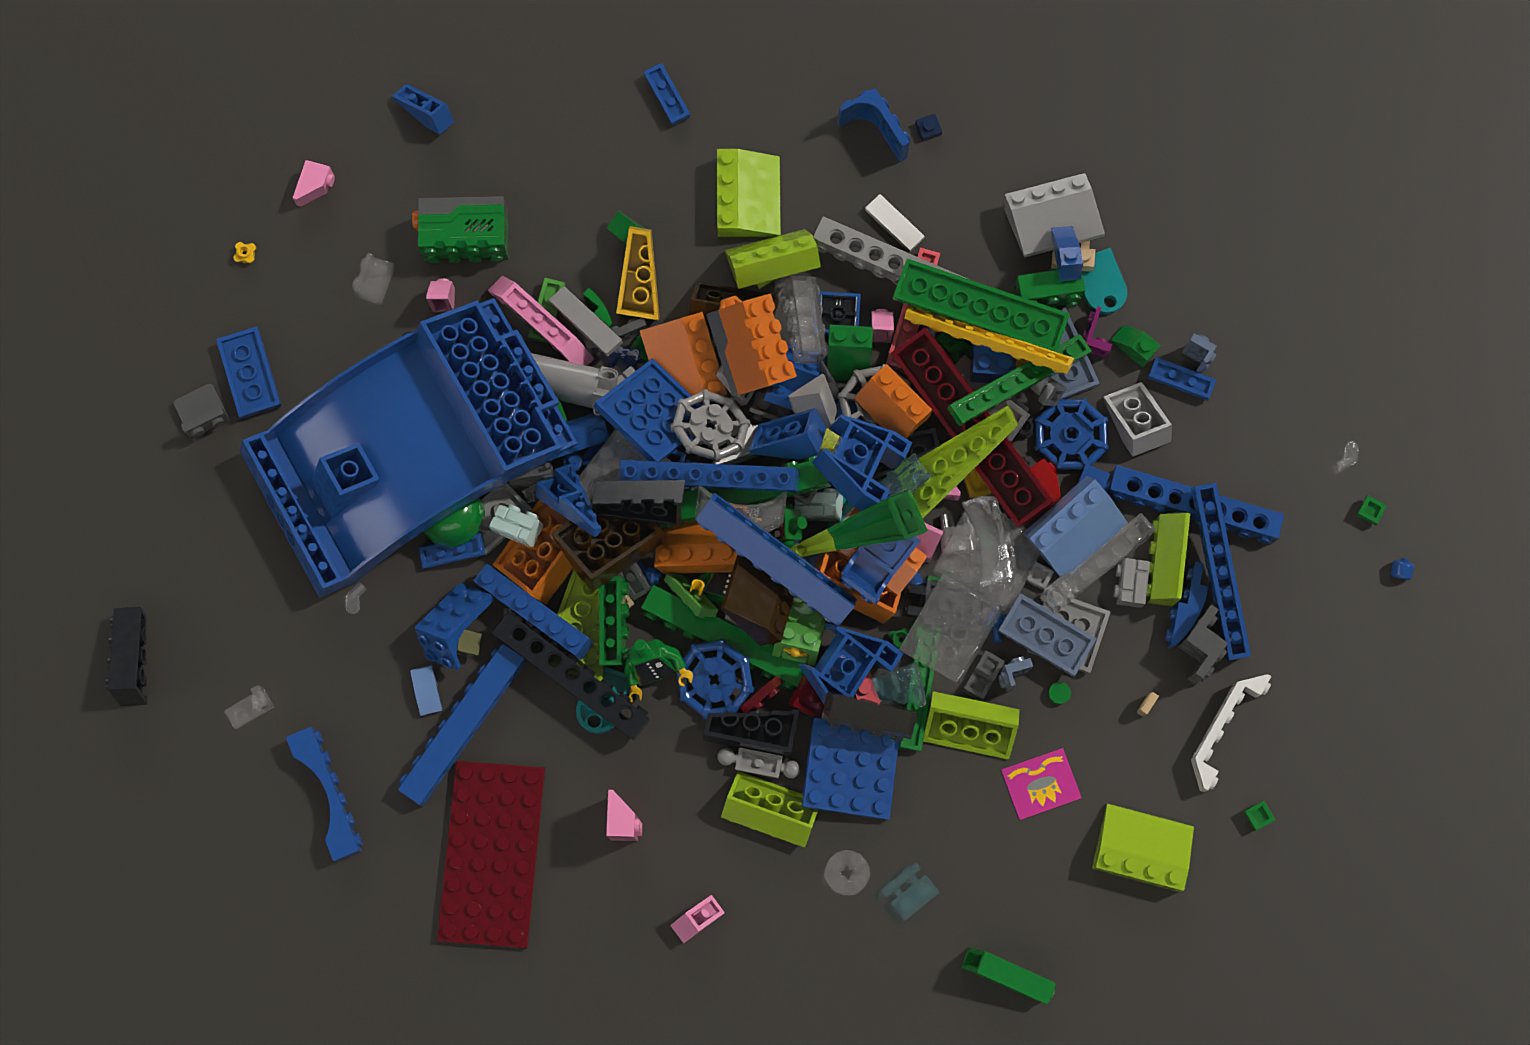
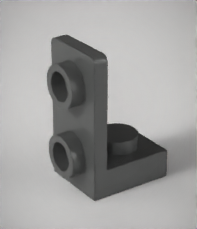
(1049, 391)

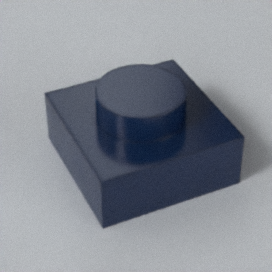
(928, 127)

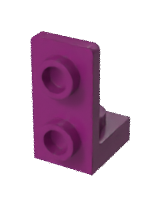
(1098, 345)

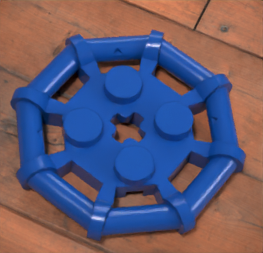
(1070, 446)
(727, 678)

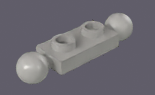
(758, 763)

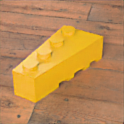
(638, 282)

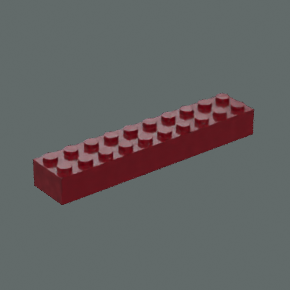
(1004, 467)

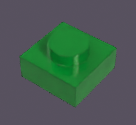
(1371, 510)
(1259, 815)

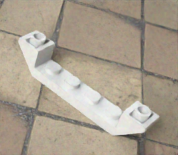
(1204, 773)

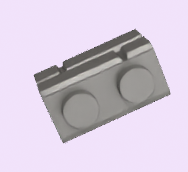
(1132, 582)

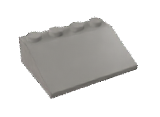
(1051, 205)

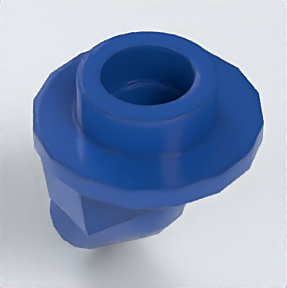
(652, 574)
(997, 637)

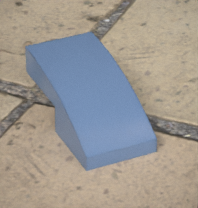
(426, 690)

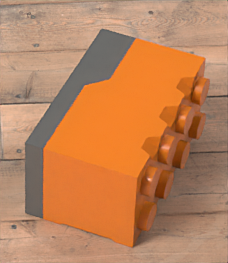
(750, 344)

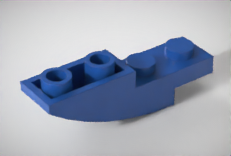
(1186, 613)

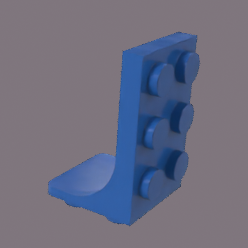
(874, 108)
(875, 565)
(447, 621)

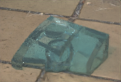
(901, 685)

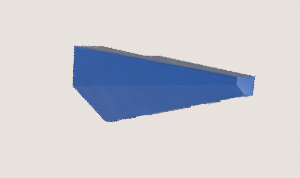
(568, 498)

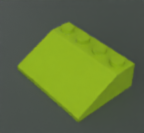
(748, 194)
(773, 258)
(1144, 848)

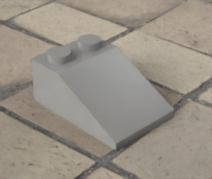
(1138, 419)

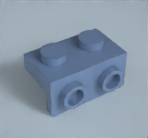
(1201, 350)
(1015, 668)

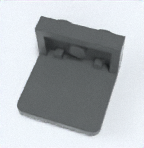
(201, 411)

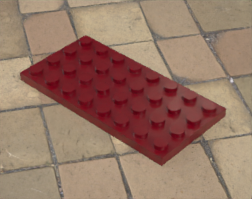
(491, 854)

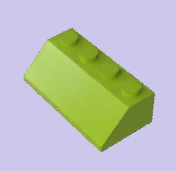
(1168, 558)
(971, 725)
(769, 809)

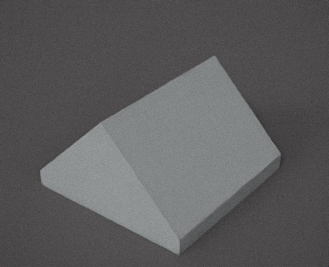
(815, 395)

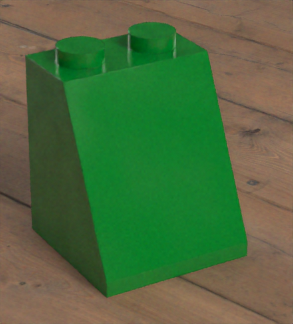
(848, 350)

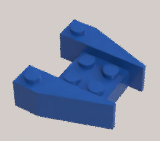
(857, 457)
(849, 662)

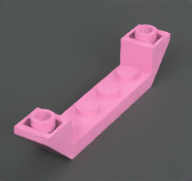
(540, 320)

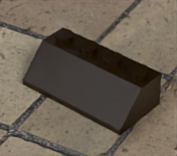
(707, 298)

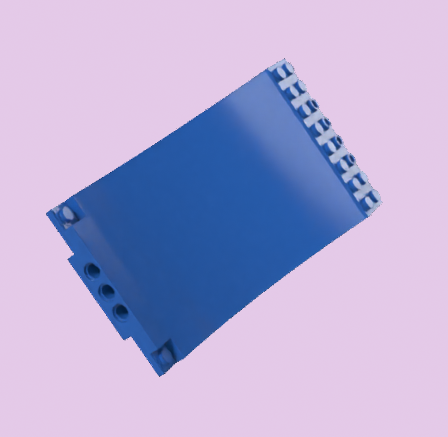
(405, 441)

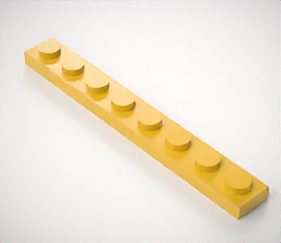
(997, 342)

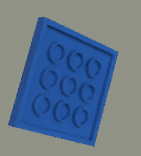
(644, 410)
(849, 771)

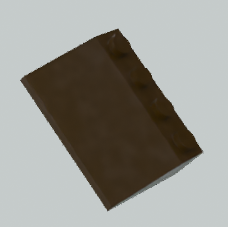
(609, 553)
(757, 603)

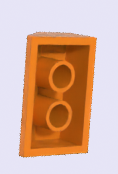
(893, 403)

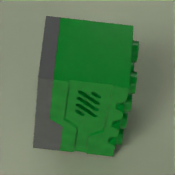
(462, 228)

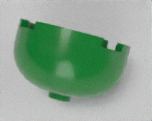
(458, 526)

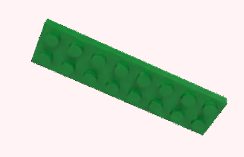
(980, 305)

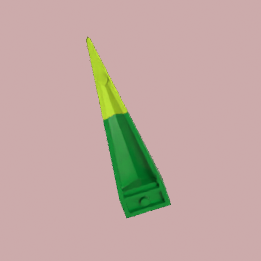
(885, 521)

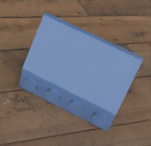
(1076, 526)

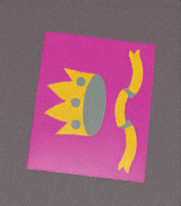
(1041, 784)

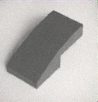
(983, 676)

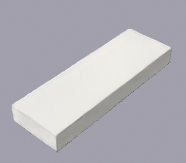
(894, 223)

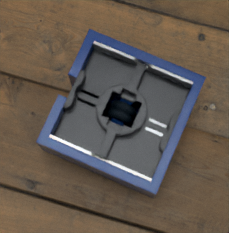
(843, 306)

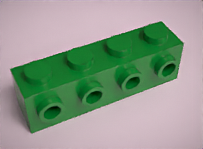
(612, 622)

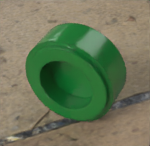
(1059, 693)

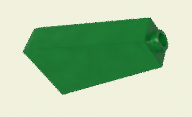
(1008, 975)

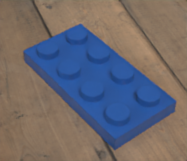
(248, 372)

